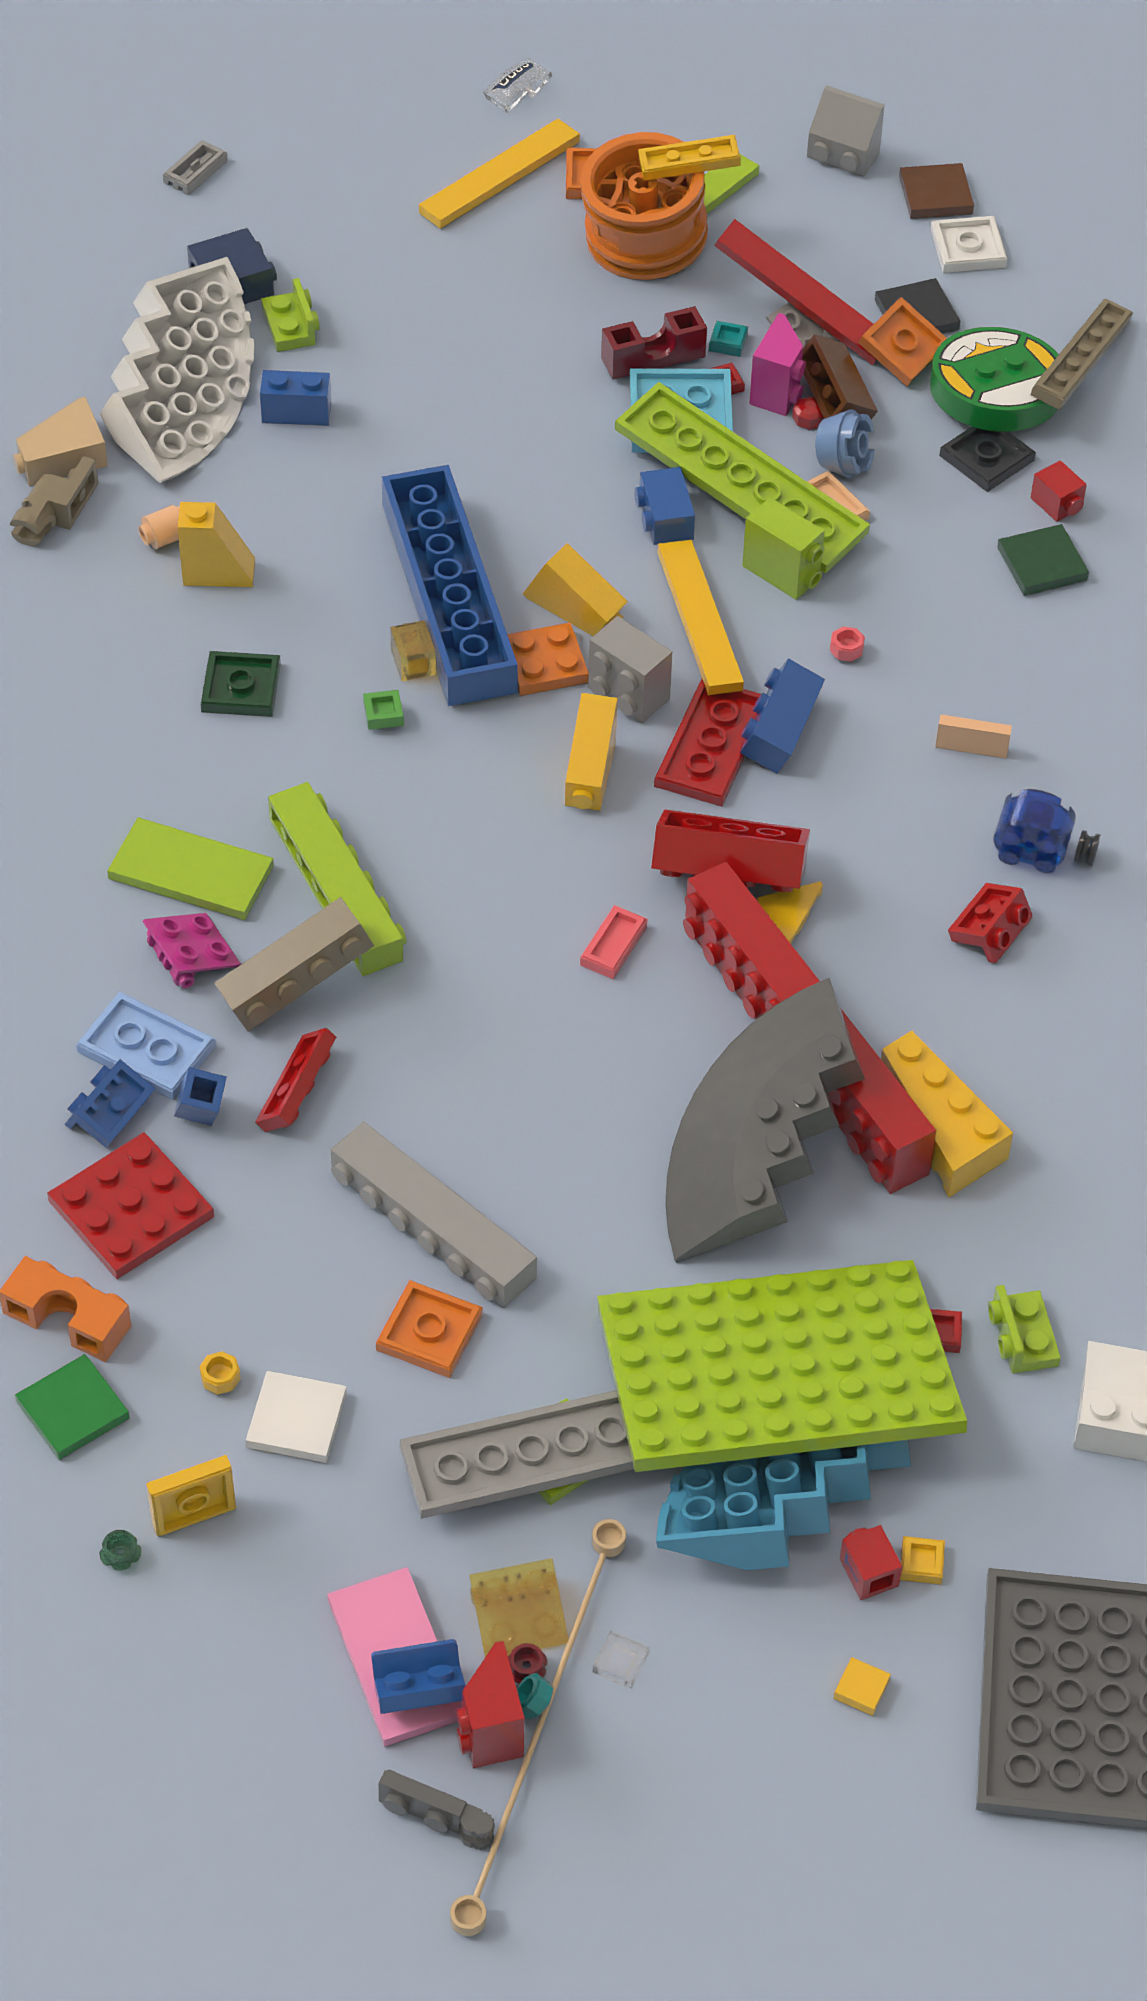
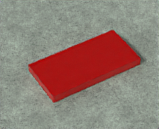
(707, 746)

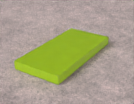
(190, 868)

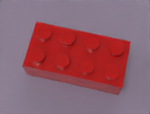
(752, 849)

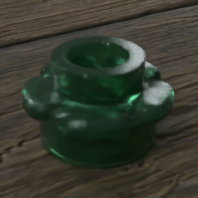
(120, 1540)

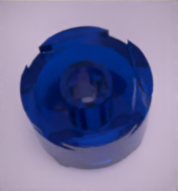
(1034, 830)

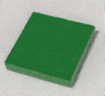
(72, 1406)

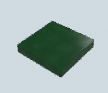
(1043, 559)
(240, 683)

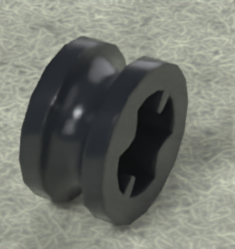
(1087, 848)

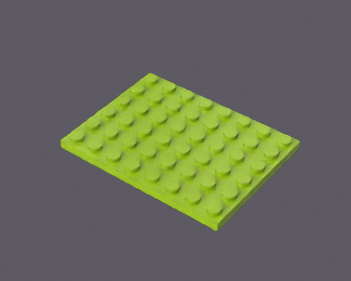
(778, 1365)

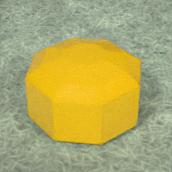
(219, 1372)

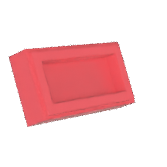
(613, 942)

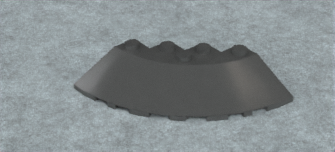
(751, 1121)

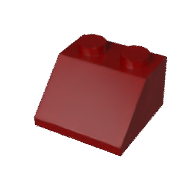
(491, 1712)

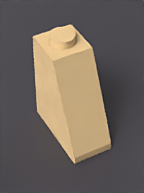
(60, 443)

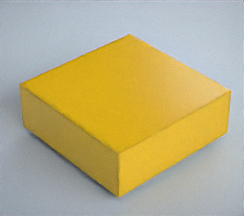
(922, 1560)
(862, 1686)

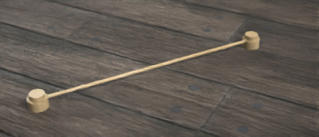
(469, 1911)

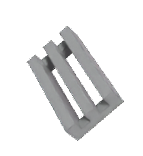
(199, 170)

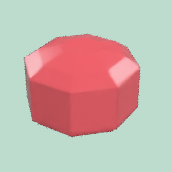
(847, 643)

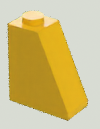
(212, 548)
(575, 592)
(591, 752)

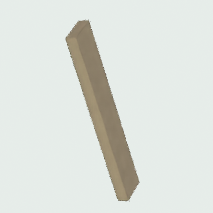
(1081, 354)

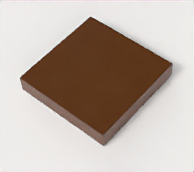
(936, 190)

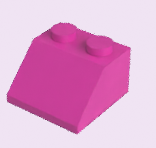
(777, 369)

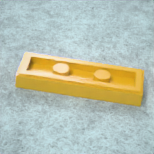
(689, 157)

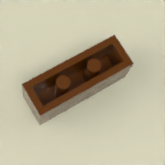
(835, 378)

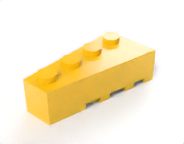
(968, 1134)

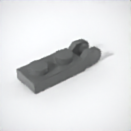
(437, 1809)

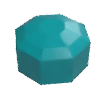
(534, 1695)

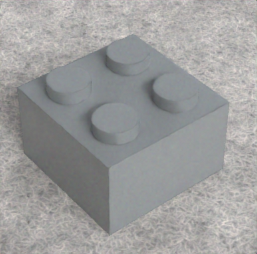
(630, 668)

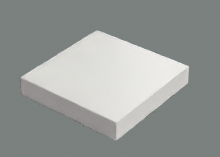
(968, 244)
(296, 1416)

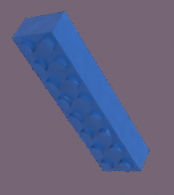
(449, 585)

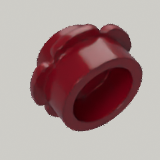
(529, 1654)

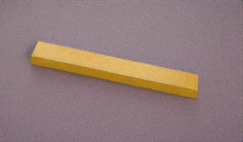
(499, 173)
(700, 617)

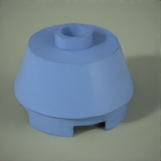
(844, 443)

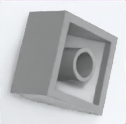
(846, 131)

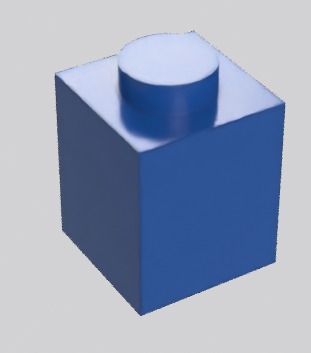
(200, 1096)

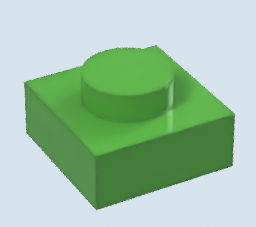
(383, 709)

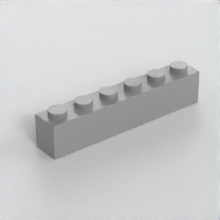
(433, 1215)

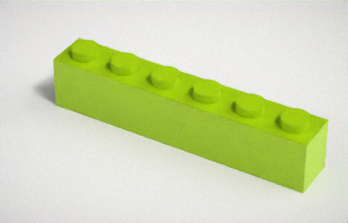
(334, 871)

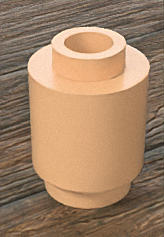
(160, 527)

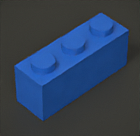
(781, 715)

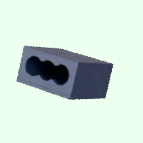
(246, 258)

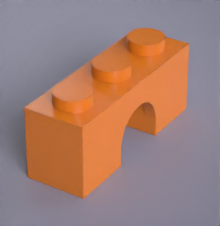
(40, 1290)

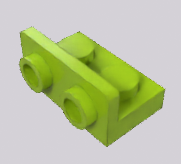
(290, 318)
(1024, 1330)

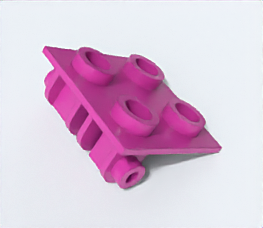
(189, 946)

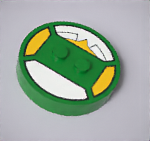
(988, 378)

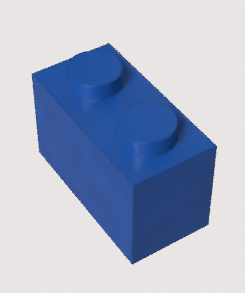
(295, 397)
(665, 505)

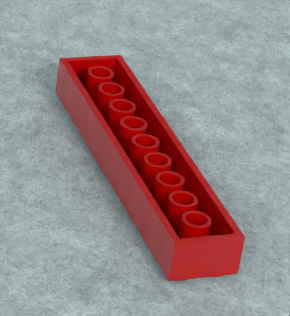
(765, 970)

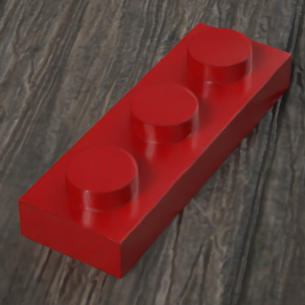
(296, 1080)

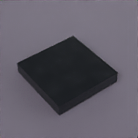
(927, 299)
(987, 456)

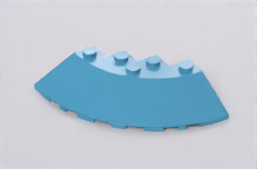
(750, 1507)

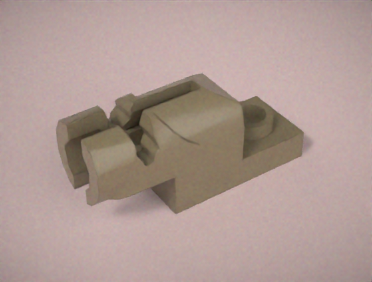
(54, 502)

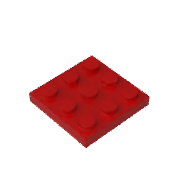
(130, 1205)

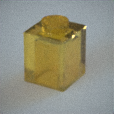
(413, 650)

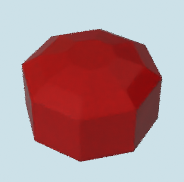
(807, 413)

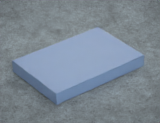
(147, 1042)

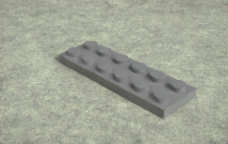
(517, 1454)

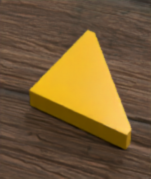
(792, 908)

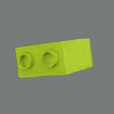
(783, 548)

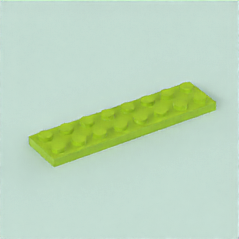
(733, 467)

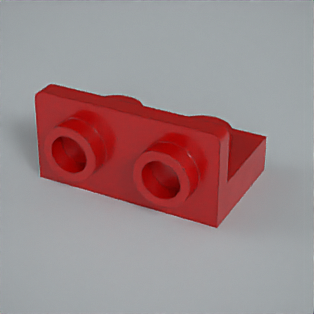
(992, 919)

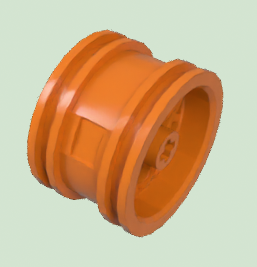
(638, 224)

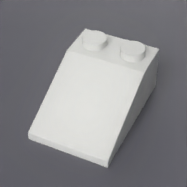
(1113, 1402)

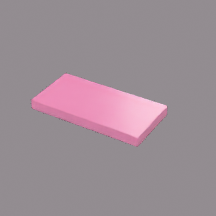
(382, 1617)

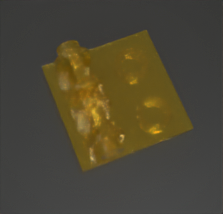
(519, 1606)

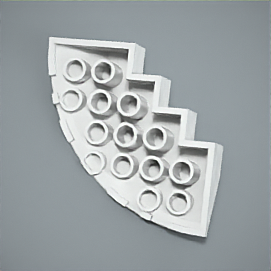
(182, 369)

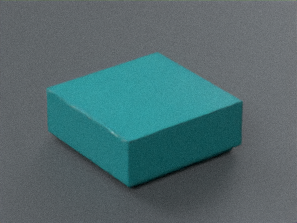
(728, 338)

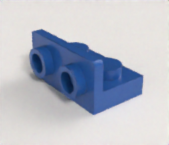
(111, 1104)
(417, 1676)

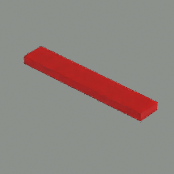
(795, 286)

